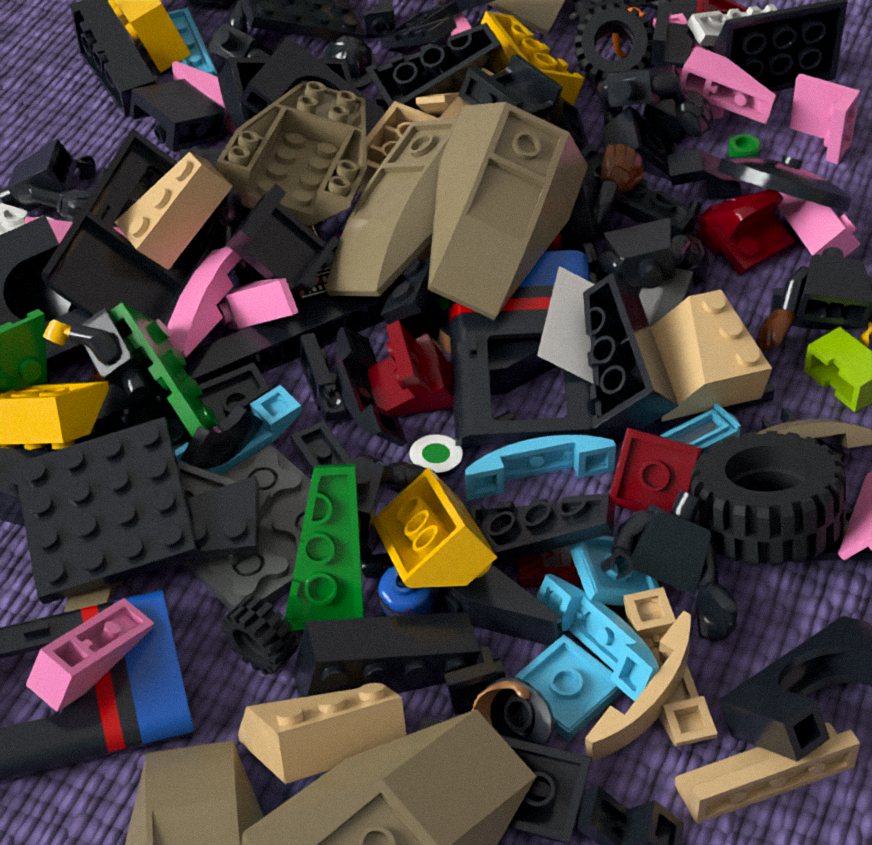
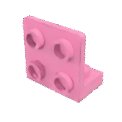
(825, 112)

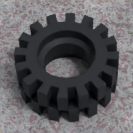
(259, 634)

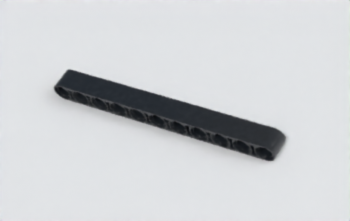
(264, 343)

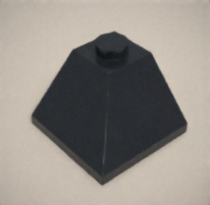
(644, 137)

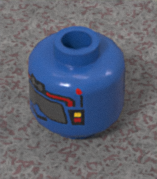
(400, 600)

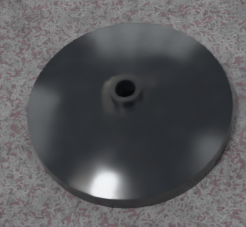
(786, 178)

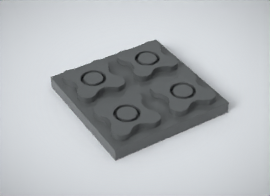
(272, 569)

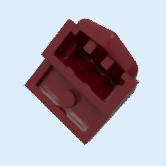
(745, 230)
(415, 375)

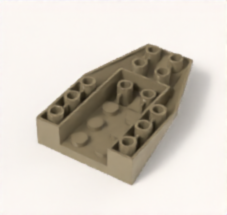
(422, 789)

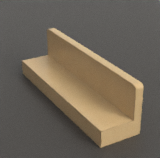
(761, 775)

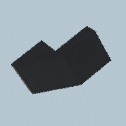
(699, 166)
(612, 823)

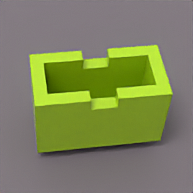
(844, 364)

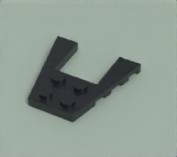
(428, 25)

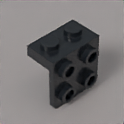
(411, 301)

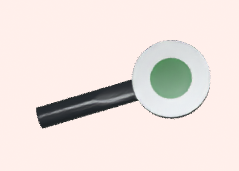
(440, 452)

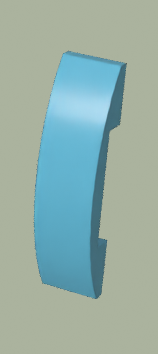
(277, 411)
(538, 456)
(602, 633)

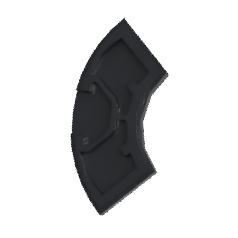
(222, 442)

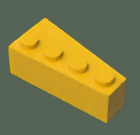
(154, 30)
(519, 40)

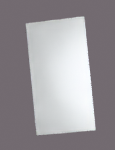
(564, 331)

